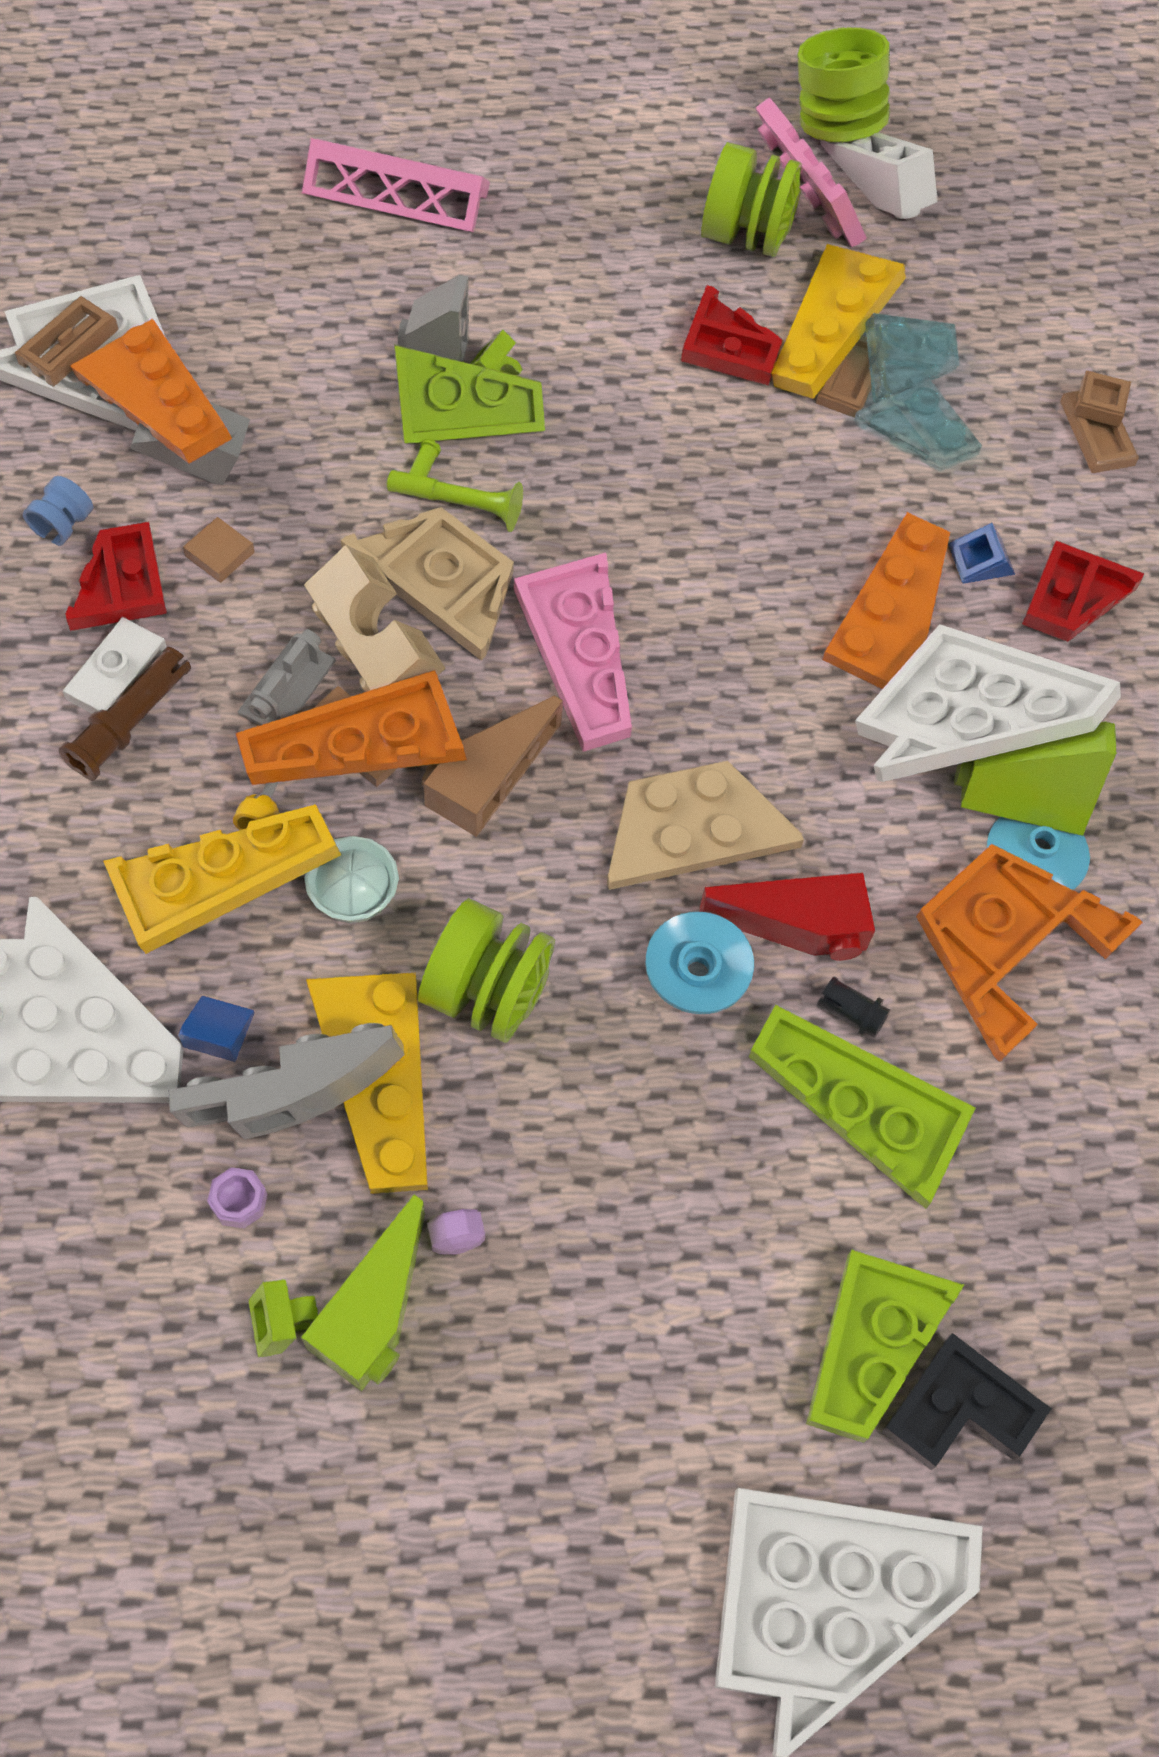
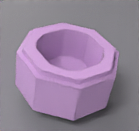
(237, 1197)
(456, 1231)

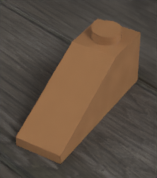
(495, 762)

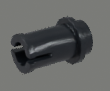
(854, 1007)

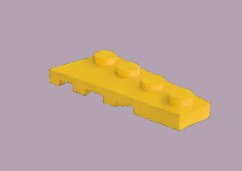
(833, 316)
(200, 881)
(390, 1111)

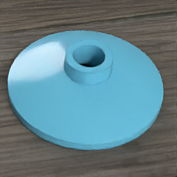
(1066, 859)
(705, 940)

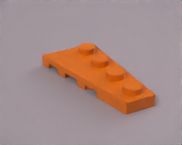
(154, 389)
(893, 606)
(363, 733)

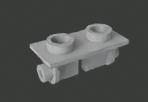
(288, 680)

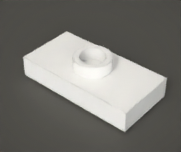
(114, 666)

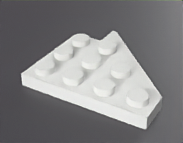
(122, 299)
(978, 700)
(74, 1025)
(832, 1600)

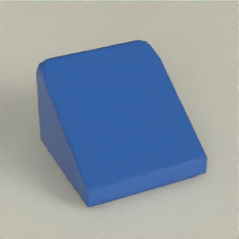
(981, 555)
(216, 1028)

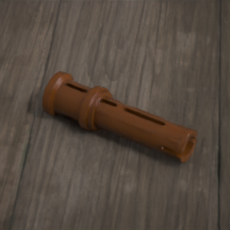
(112, 728)

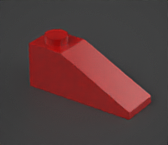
(802, 913)

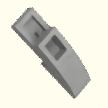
(312, 1080)

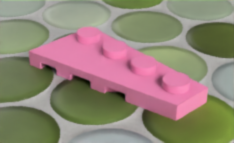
(818, 182)
(579, 642)

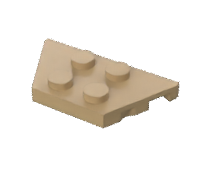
(443, 574)
(693, 824)

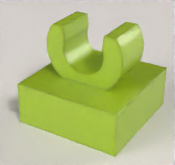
(494, 354)
(277, 1317)

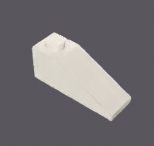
(888, 172)

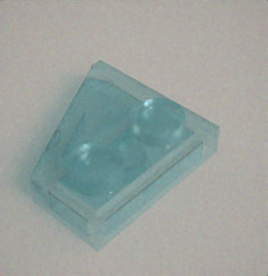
(908, 352)
(923, 425)

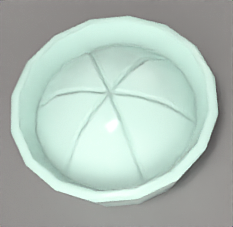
(355, 883)

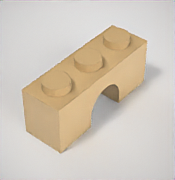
(349, 599)

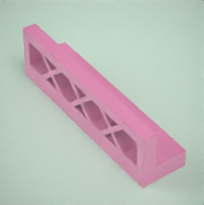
(398, 168)

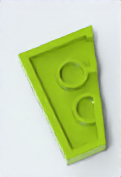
(463, 400)
(873, 1340)

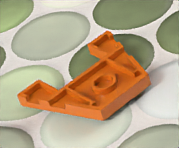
(994, 920)

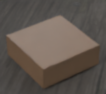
(1102, 398)
(218, 549)

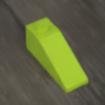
(367, 1313)

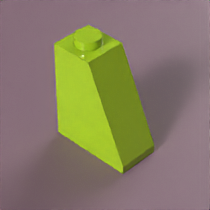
(1042, 783)

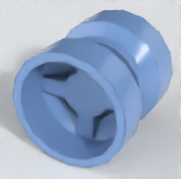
(59, 509)

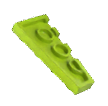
(873, 1105)

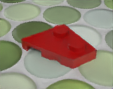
(730, 341)
(119, 579)
(1077, 591)

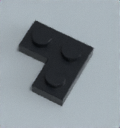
(962, 1390)

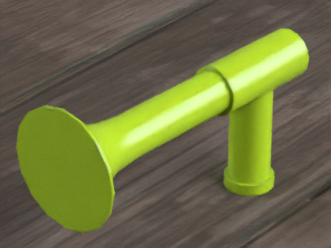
(416, 483)

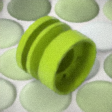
(844, 84)
(751, 199)
(481, 968)

